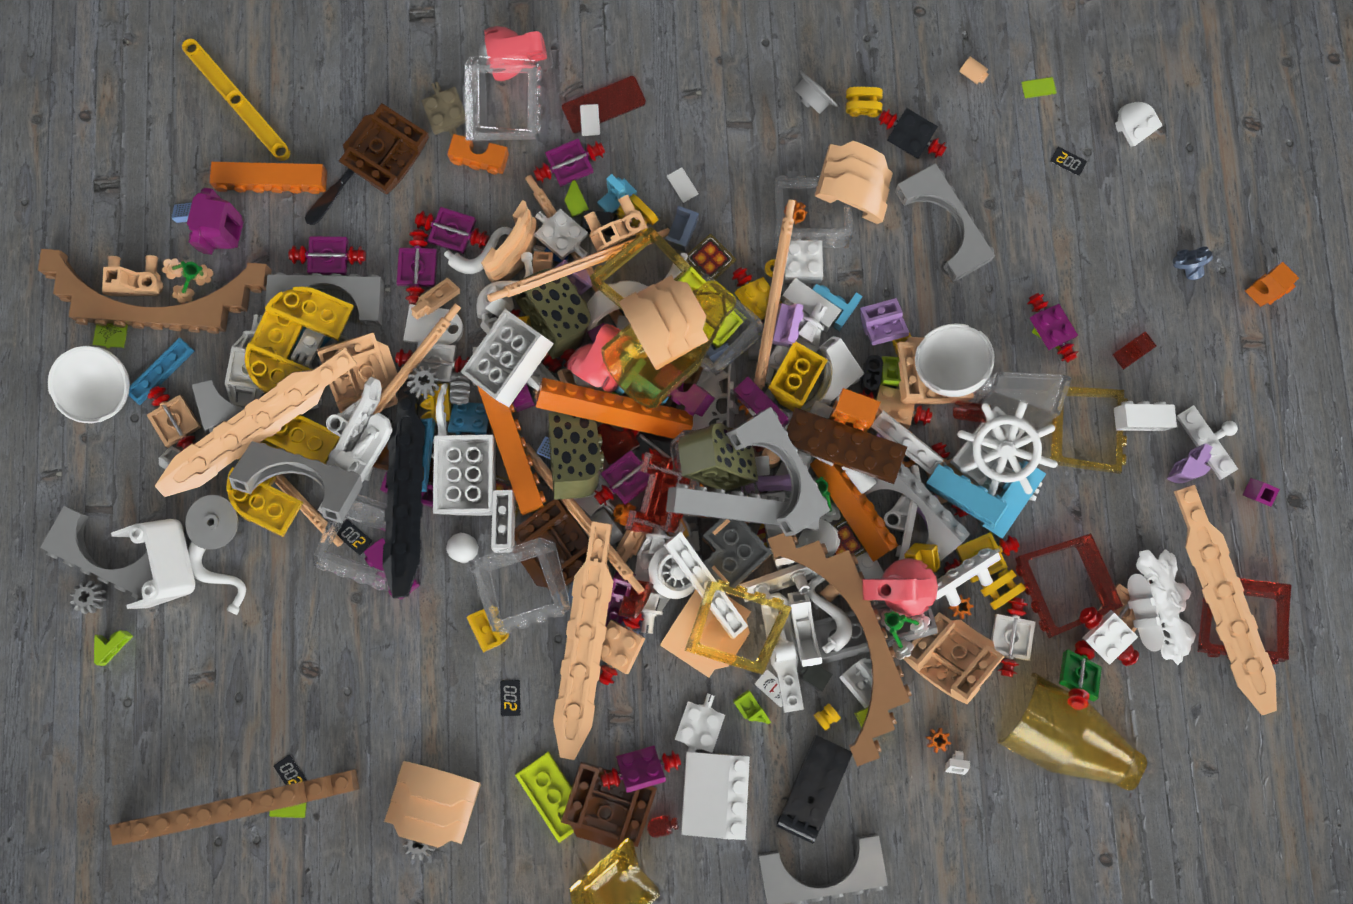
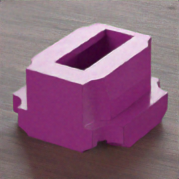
(213, 223)

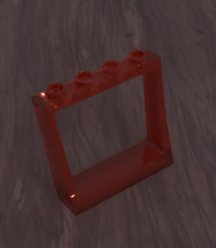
(1095, 568)
(1255, 588)

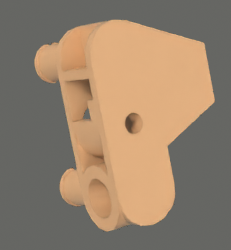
(620, 227)
(125, 282)

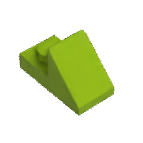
(890, 371)
(106, 650)

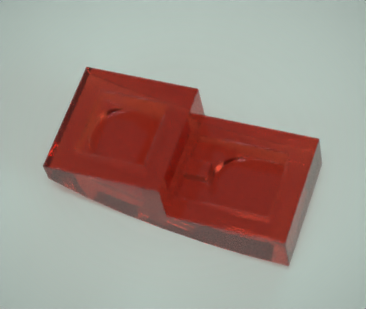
(1134, 350)

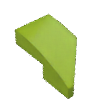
(575, 201)
(750, 708)

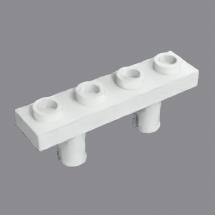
(969, 568)
(781, 579)

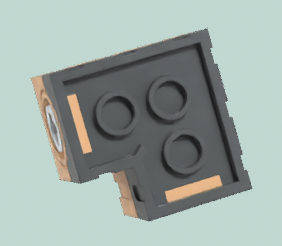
(735, 551)

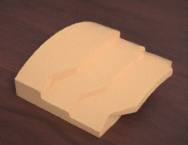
(856, 177)
(506, 260)
(666, 320)
(372, 361)
(911, 387)
(712, 636)
(954, 658)
(431, 805)

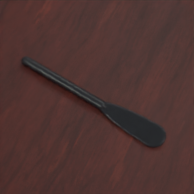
(323, 204)

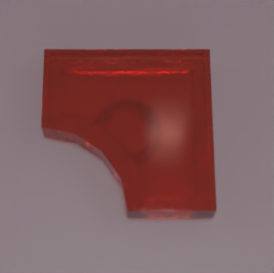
(616, 443)

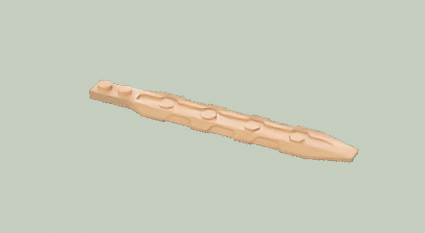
(256, 422)
(1228, 605)
(584, 645)

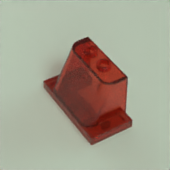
(654, 503)

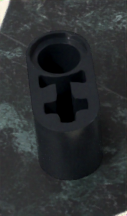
(603, 217)
(868, 372)

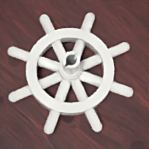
(1007, 448)

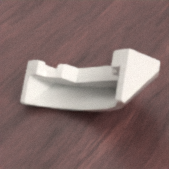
(601, 305)

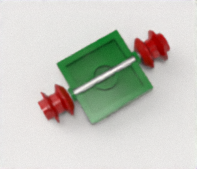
(1080, 675)

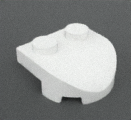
(1137, 122)
(825, 534)
(859, 680)

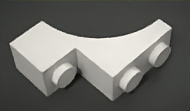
(804, 629)

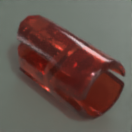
(969, 411)

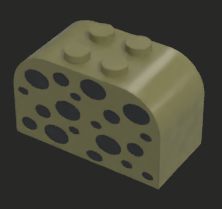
(556, 313)
(574, 455)
(713, 461)

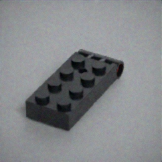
(818, 778)

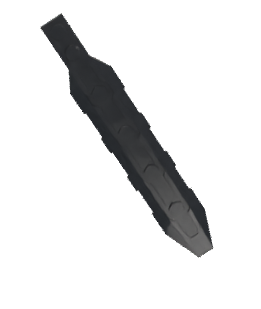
(404, 496)

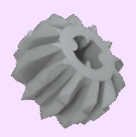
(427, 388)
(459, 389)
(83, 601)
(420, 850)

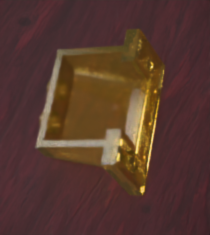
(616, 880)

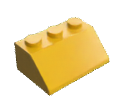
(796, 376)

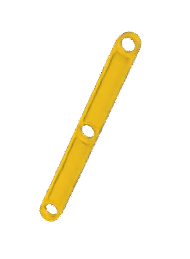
(243, 107)

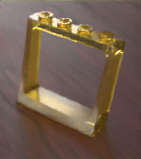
(628, 251)
(1057, 434)
(758, 666)

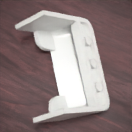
(167, 560)

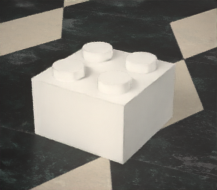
(804, 262)

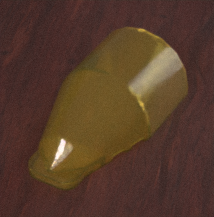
(634, 370)
(1073, 740)

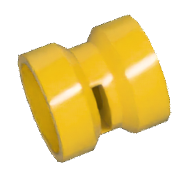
(827, 716)

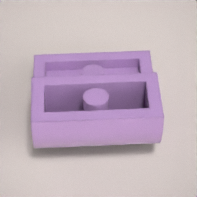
(883, 322)
(787, 324)
(1192, 466)

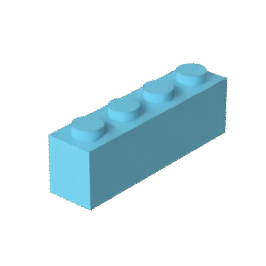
(966, 496)
(1015, 499)

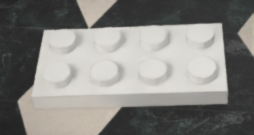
(965, 453)

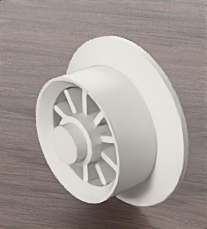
(668, 576)

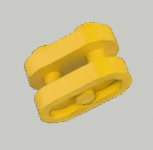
(864, 101)
(648, 215)
(1005, 577)

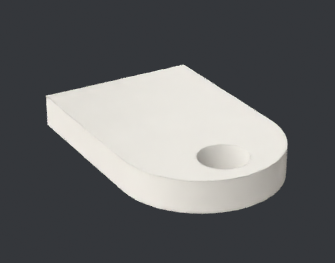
(418, 329)

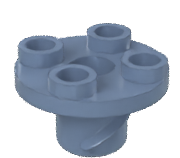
(1193, 262)

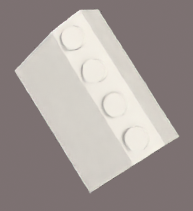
(506, 358)
(464, 474)
(715, 795)

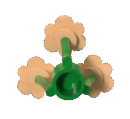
(190, 271)

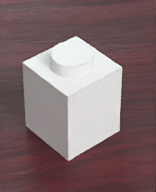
(498, 306)

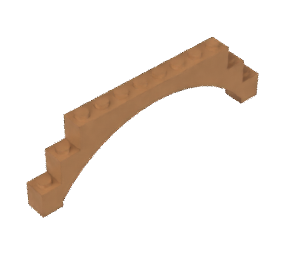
(206, 313)
(886, 676)
(233, 808)

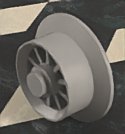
(813, 94)
(211, 522)

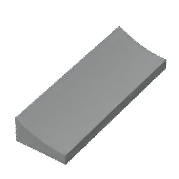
(858, 644)

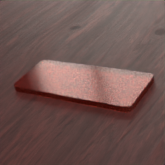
(611, 100)

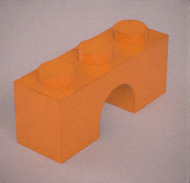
(492, 160)
(1273, 285)

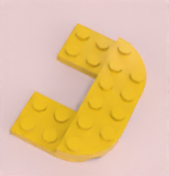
(280, 326)
(268, 505)

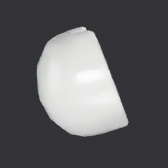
(462, 547)

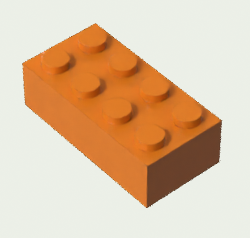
(854, 410)

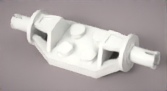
(808, 336)
(237, 377)
(643, 559)

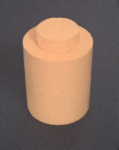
(974, 70)
(773, 458)

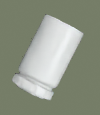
(861, 481)

